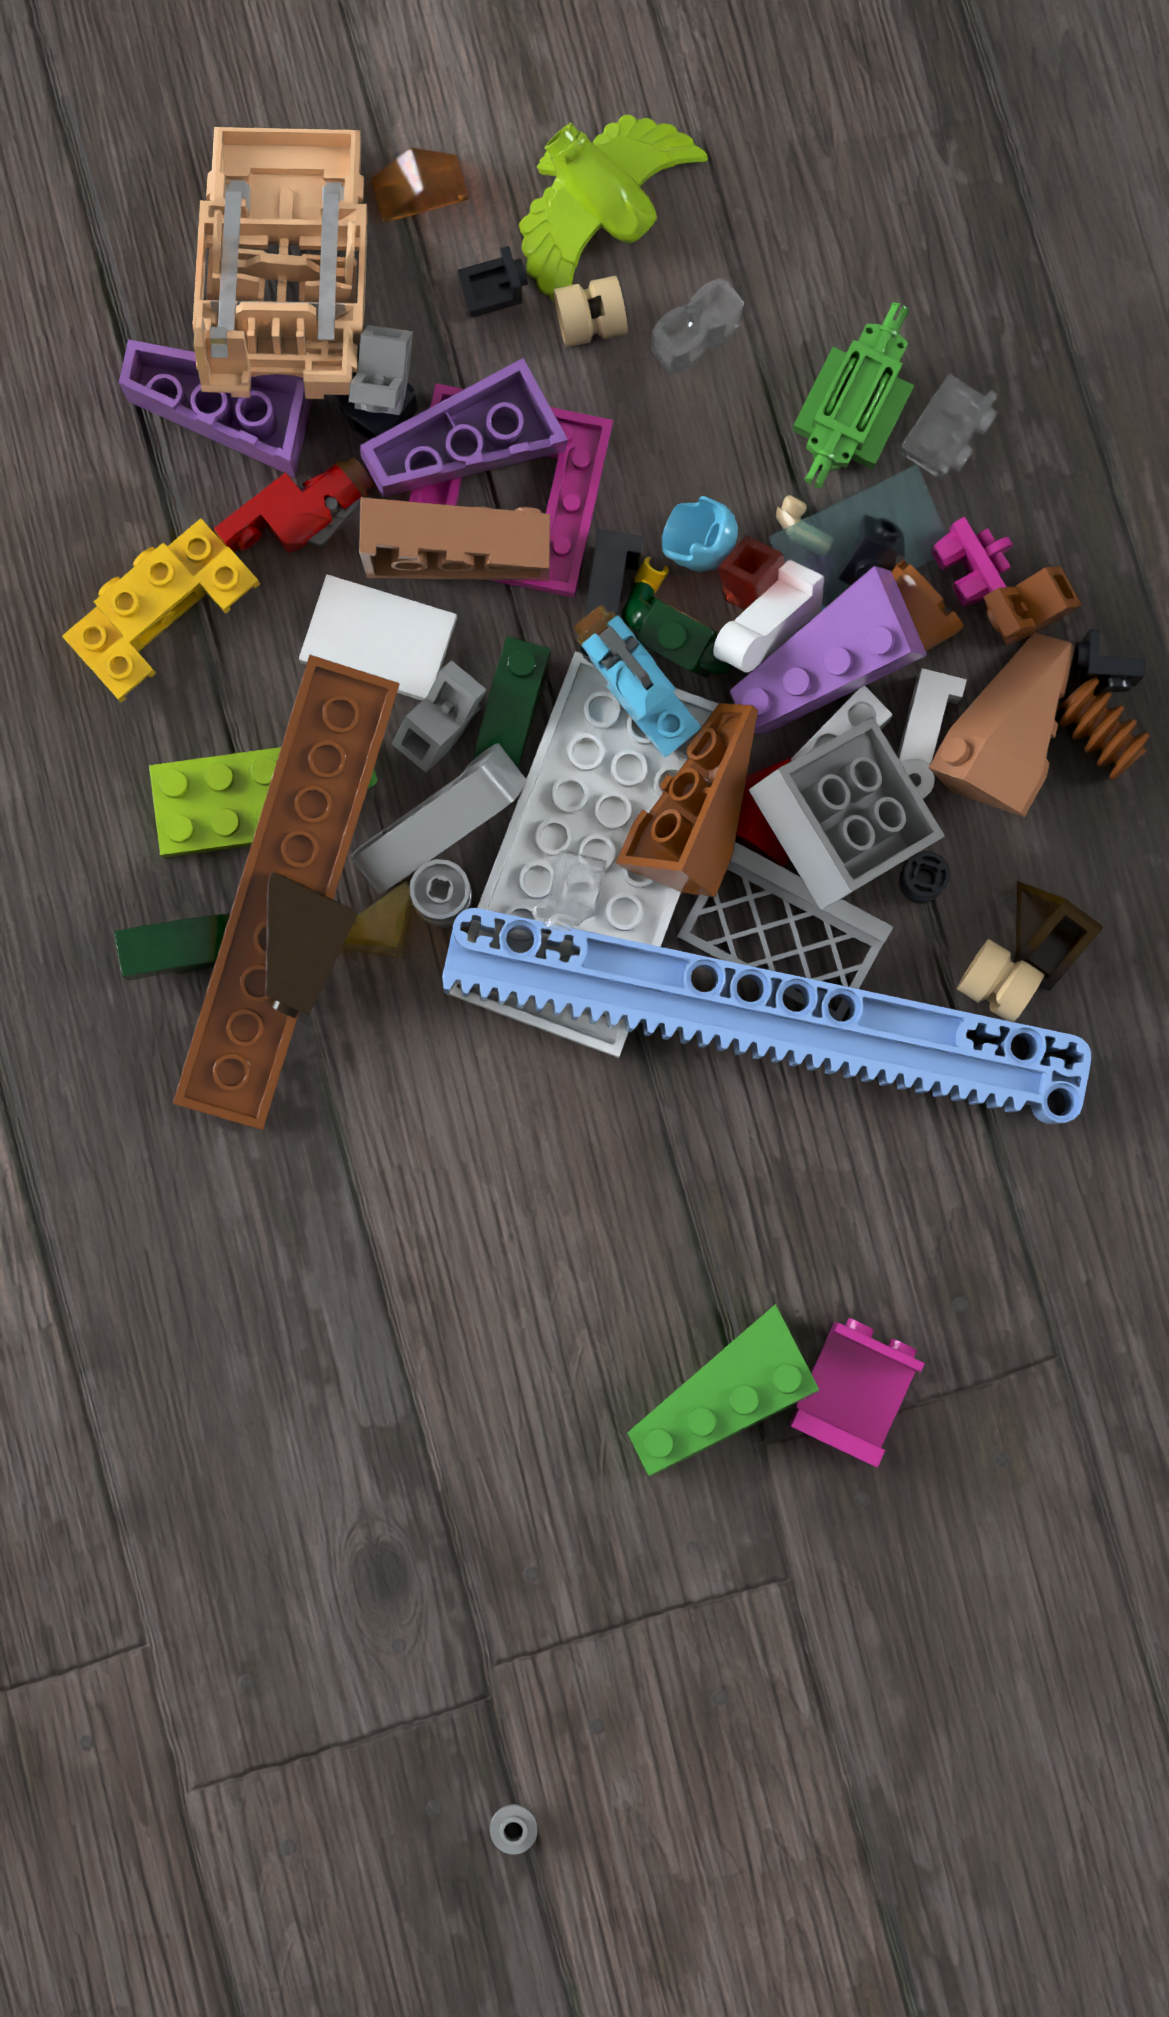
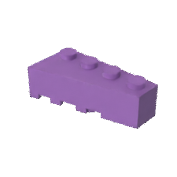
(264, 427)
(469, 433)
(837, 652)

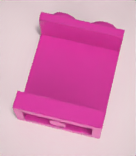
(858, 1391)

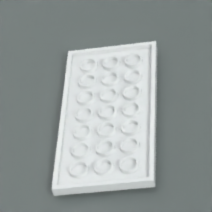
(582, 798)

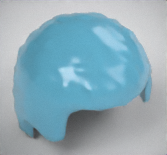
(699, 534)

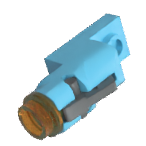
(636, 680)

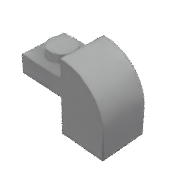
(382, 370)
(440, 718)

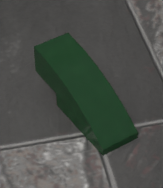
(170, 946)

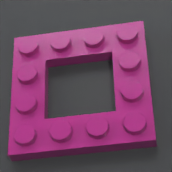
(570, 499)

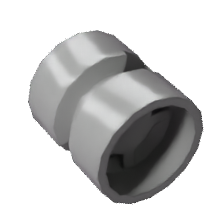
(440, 892)

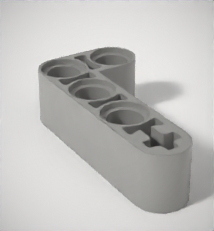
(441, 820)

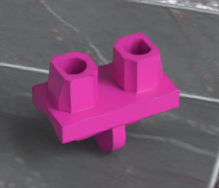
(964, 546)

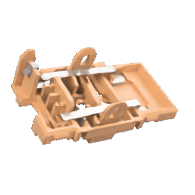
(281, 191)

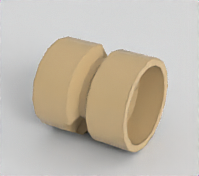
(575, 316)
(1000, 981)

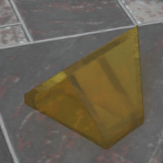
(383, 926)

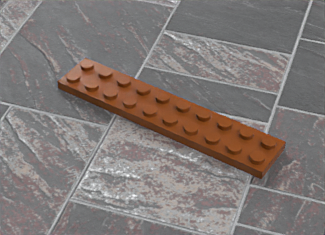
(305, 837)

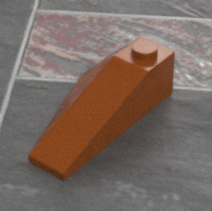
(695, 821)

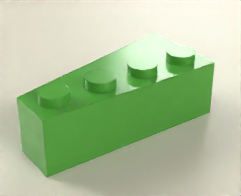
(733, 1391)

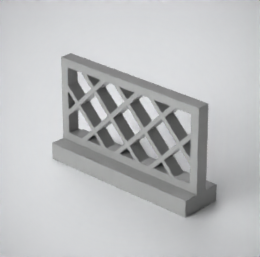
(792, 890)

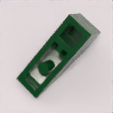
(514, 697)

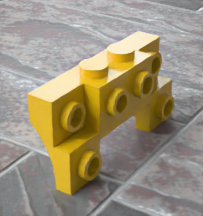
(150, 599)

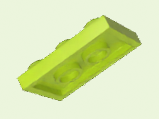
(210, 801)

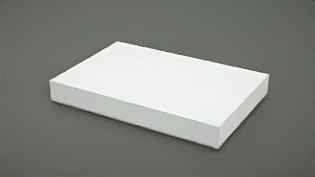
(379, 635)

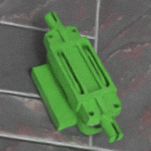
(856, 400)

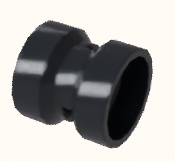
(924, 885)

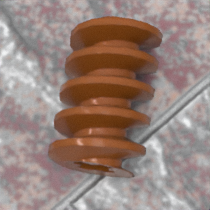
(1103, 728)

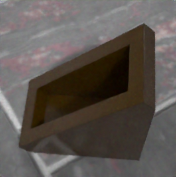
(1050, 932)

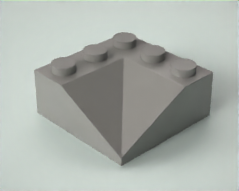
(846, 812)

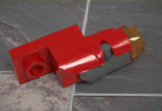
(296, 514)

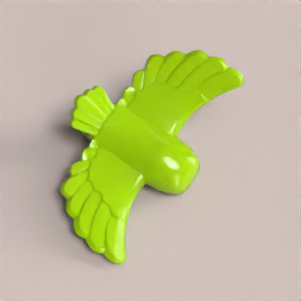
(597, 189)

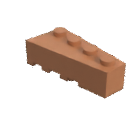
(453, 541)

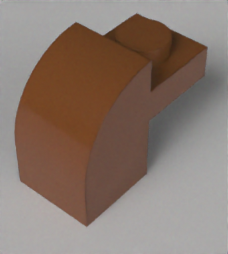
(1031, 604)

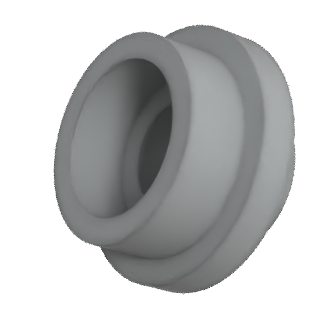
(520, 1815)

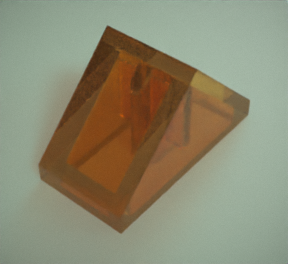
(418, 183)

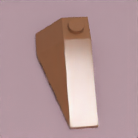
(1004, 736)

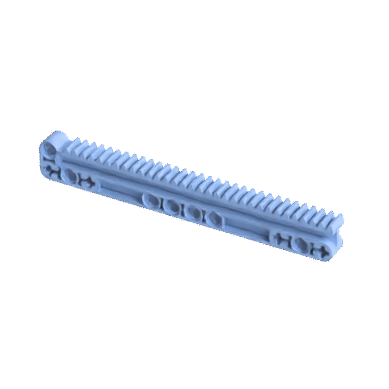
(879, 1038)

